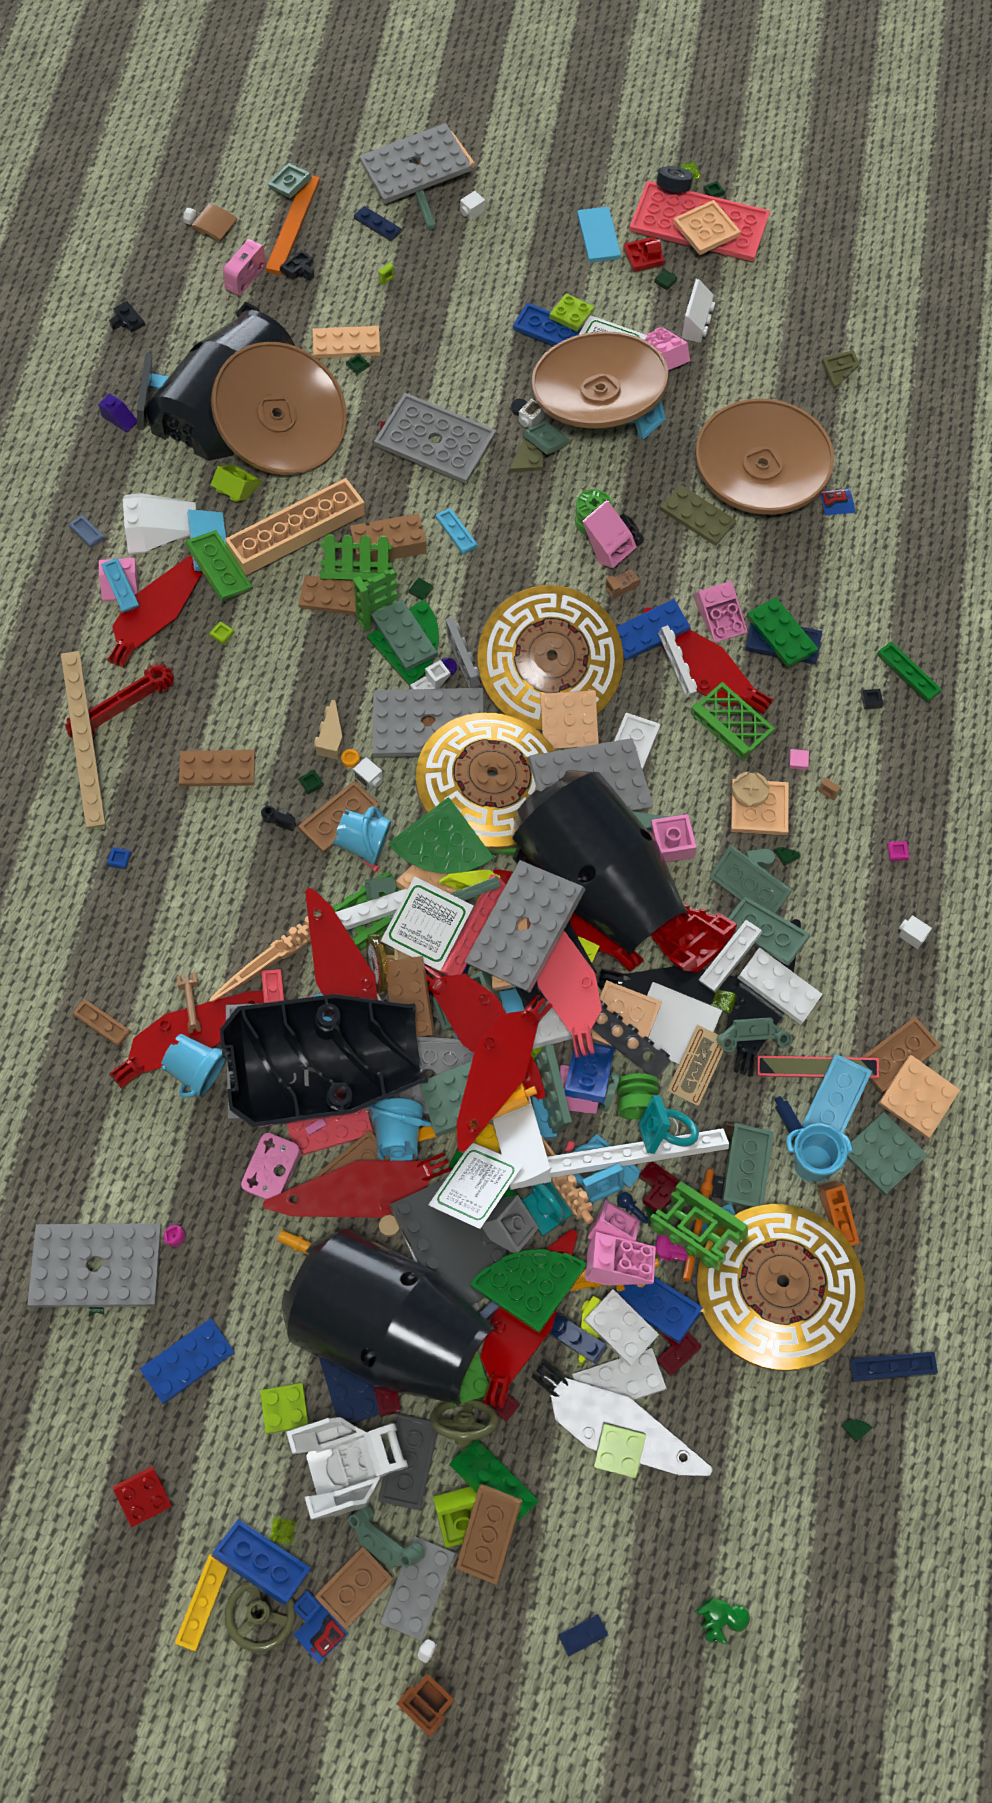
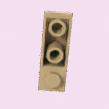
(330, 739)

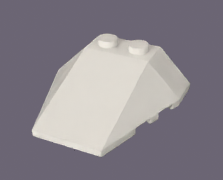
(154, 521)

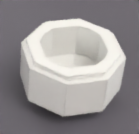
(189, 216)
(426, 1650)

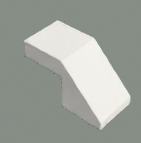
(434, 677)

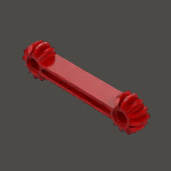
(129, 696)

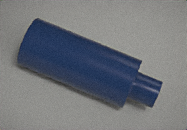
(787, 1115)

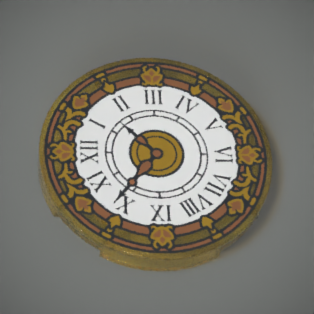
(377, 961)

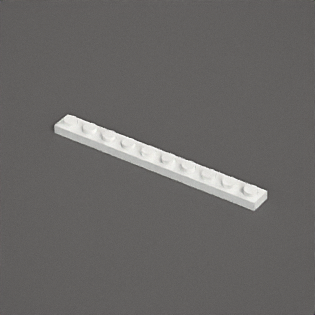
(633, 1154)

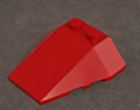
(694, 939)

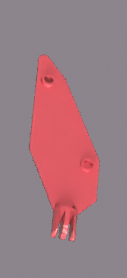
(573, 992)

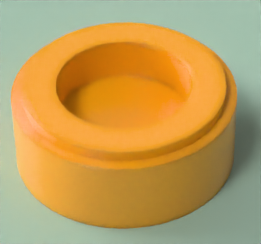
(350, 758)

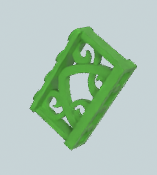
(377, 927)

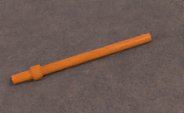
(705, 1190)

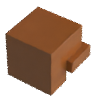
(426, 1704)

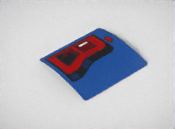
(837, 502)
(320, 1635)

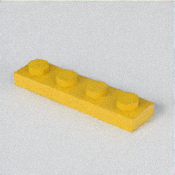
(201, 1604)

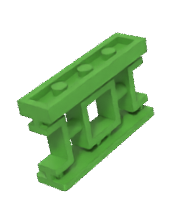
(708, 1213)

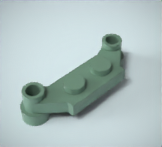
(753, 1030)
(380, 1544)

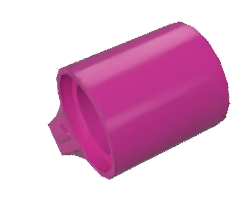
(669, 1251)

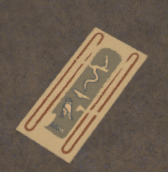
(696, 1066)

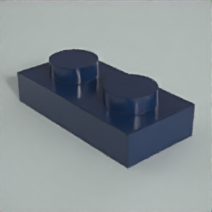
(583, 1635)

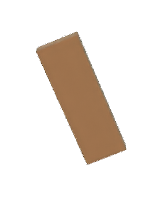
(101, 1022)

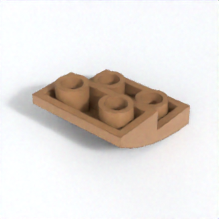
(214, 222)

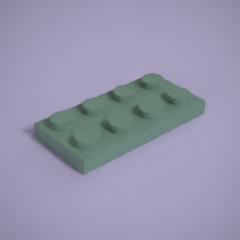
(404, 635)
(748, 879)
(778, 936)
(555, 1097)
(747, 1166)

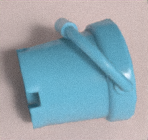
(363, 833)
(193, 1065)
(397, 1128)
(818, 1151)

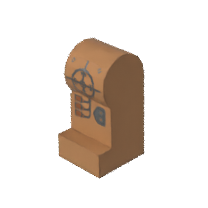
(622, 583)

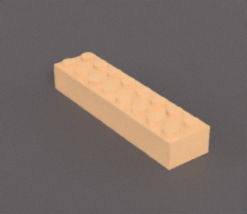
(295, 526)

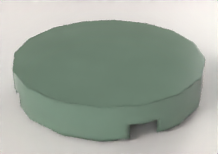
(610, 1091)

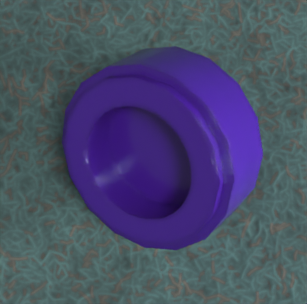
(450, 664)

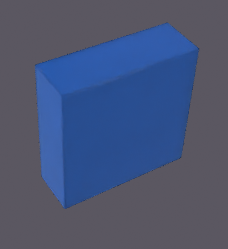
(119, 858)
(307, 1607)

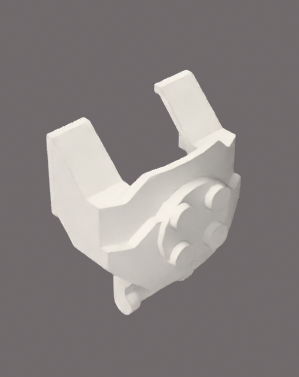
(344, 1463)

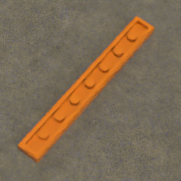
(292, 226)

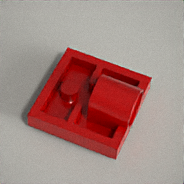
(644, 254)
(142, 1496)

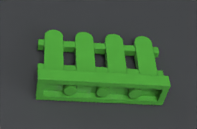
(347, 563)
(374, 595)

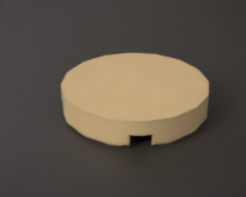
(750, 789)

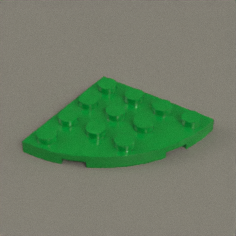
(426, 619)
(442, 842)
(530, 1284)

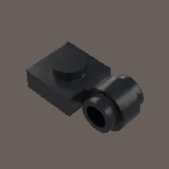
(637, 536)
(281, 820)

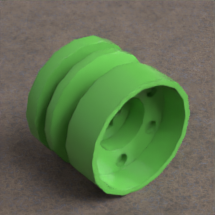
(586, 504)
(635, 1094)

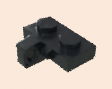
(299, 265)
(126, 317)

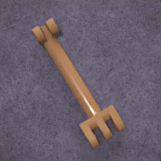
(187, 986)

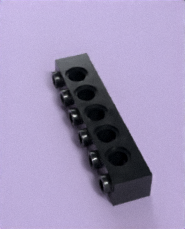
(636, 1055)

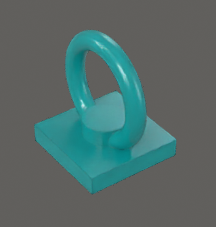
(656, 1123)
(546, 1207)

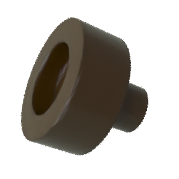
(728, 1129)

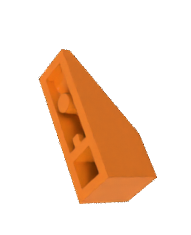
(838, 1209)

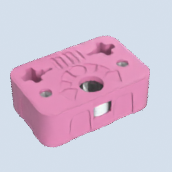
(244, 267)
(267, 1162)

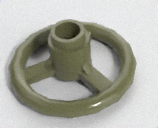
(463, 1424)
(256, 1605)

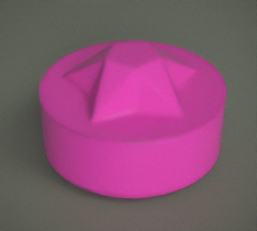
(174, 1235)

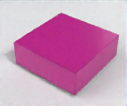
(898, 851)

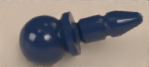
(626, 1201)

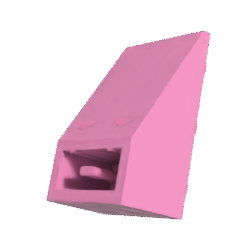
(670, 346)
(608, 535)
(720, 611)
(619, 1261)

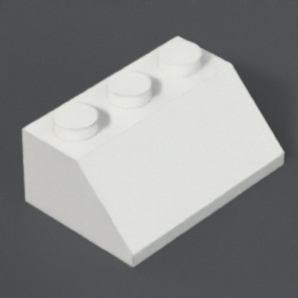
(698, 313)

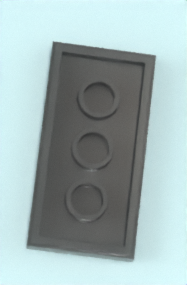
(144, 391)
(417, 1445)

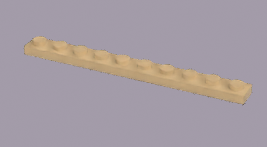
(83, 740)

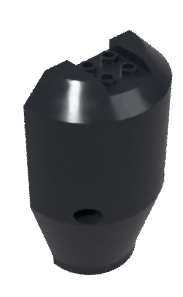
(184, 400)
(596, 841)
(356, 1056)
(361, 1305)

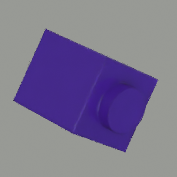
(117, 413)

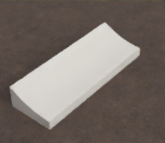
(521, 1141)

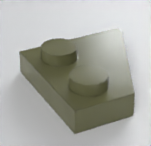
(840, 366)
(527, 458)

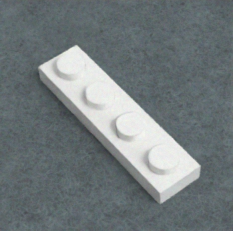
(675, 656)
(371, 910)
(730, 956)

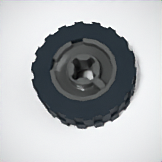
(674, 179)

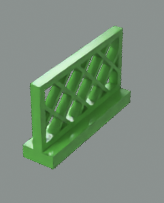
(719, 728)

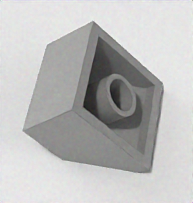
(510, 1224)

